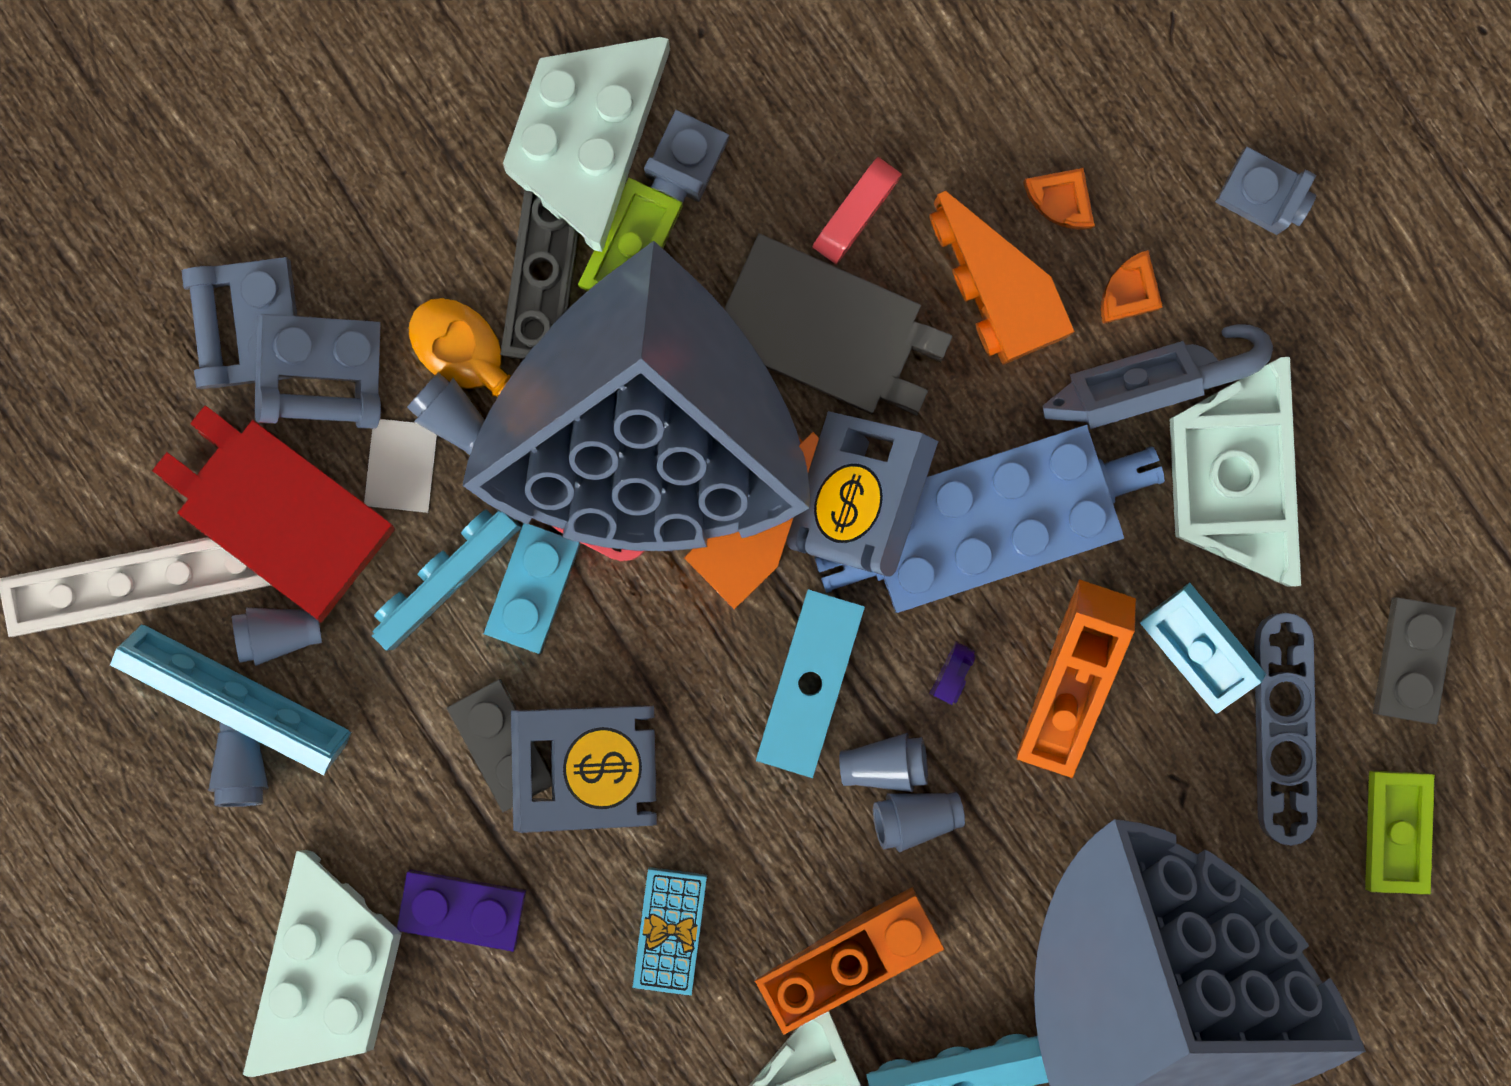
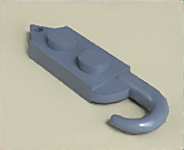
(1155, 379)

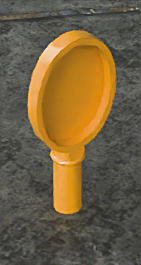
(457, 345)

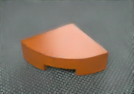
(1062, 198)
(1131, 290)

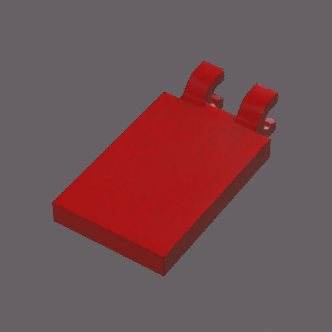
(277, 513)

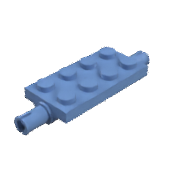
(1007, 517)

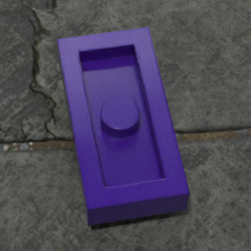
(461, 910)

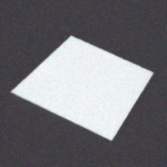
(400, 466)

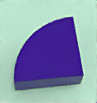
(952, 675)

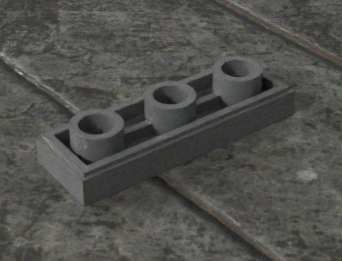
(535, 303)

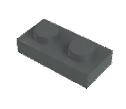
(1414, 660)
(486, 730)

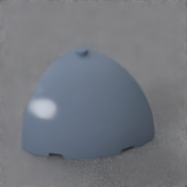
(642, 421)
(1177, 975)

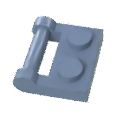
(255, 290)
(317, 351)

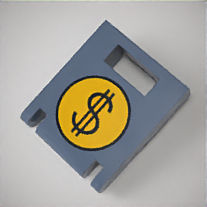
(862, 499)
(596, 768)

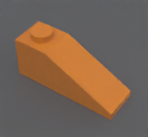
(1078, 677)

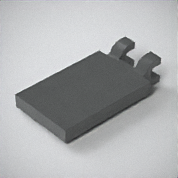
(831, 328)

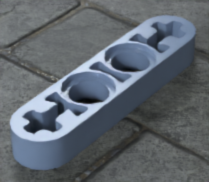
(1297, 728)

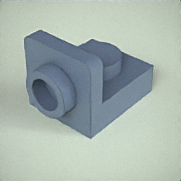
(685, 157)
(1267, 192)

